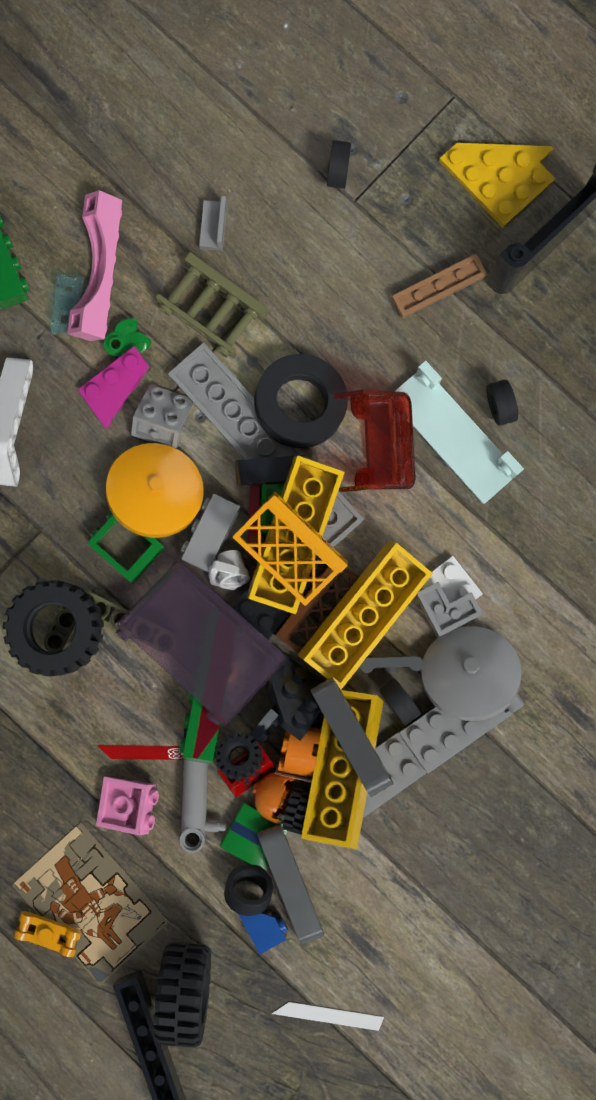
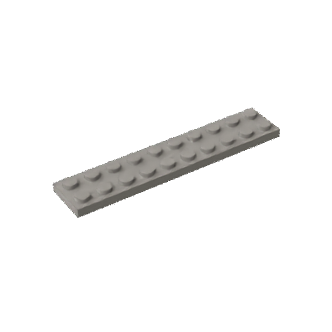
(233, 414)

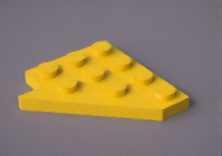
(500, 175)

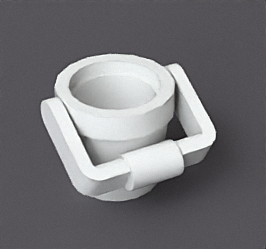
(230, 570)

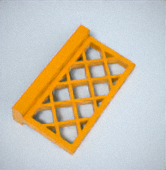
(304, 532)

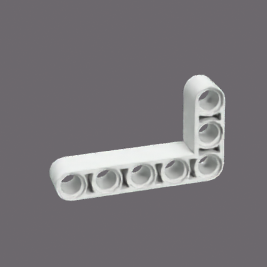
(13, 393)

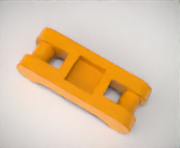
(47, 933)

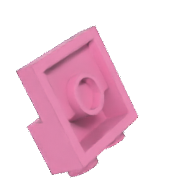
(127, 805)

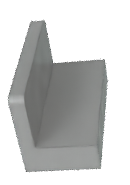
(213, 225)

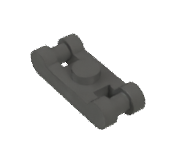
(391, 664)

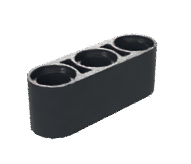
(263, 470)

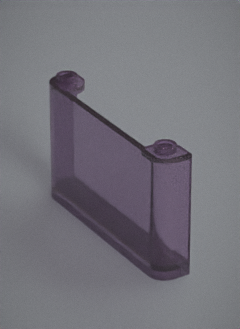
(201, 643)

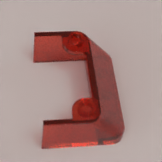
(387, 440)

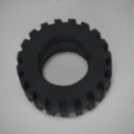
(21, 620)
(182, 994)

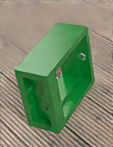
(139, 566)

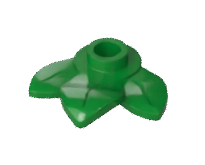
(128, 337)

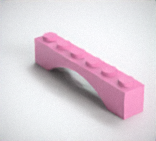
(102, 221)

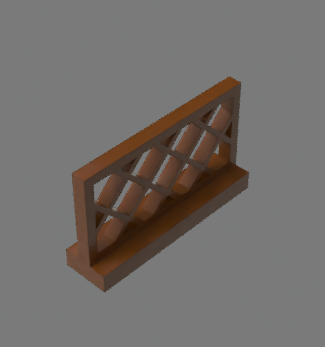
(293, 621)

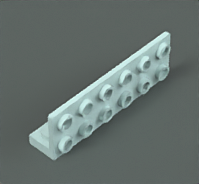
(457, 437)

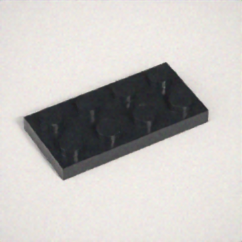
(265, 617)

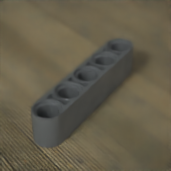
(351, 737)
(290, 884)

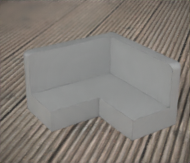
(444, 615)

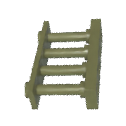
(215, 282)

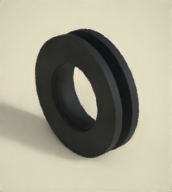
(308, 369)

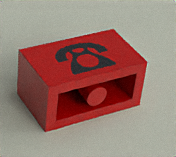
(240, 787)

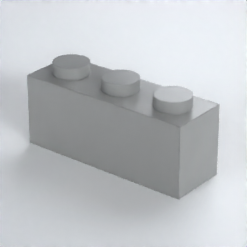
(210, 532)

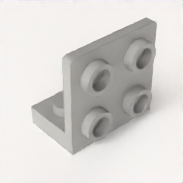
(161, 416)

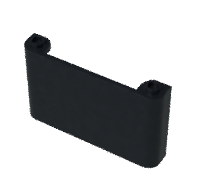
(521, 259)

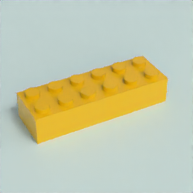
(311, 493)
(365, 613)
(336, 791)

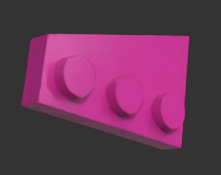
(114, 384)

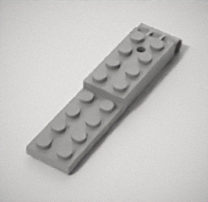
(426, 745)

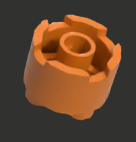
(299, 754)

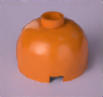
(273, 796)

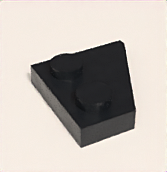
(261, 732)

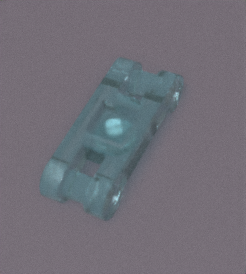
(65, 301)

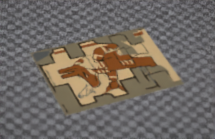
(91, 892)

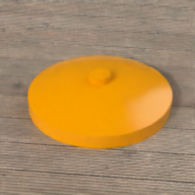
(154, 490)

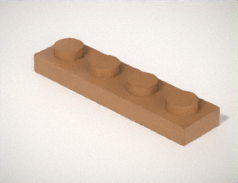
(439, 286)

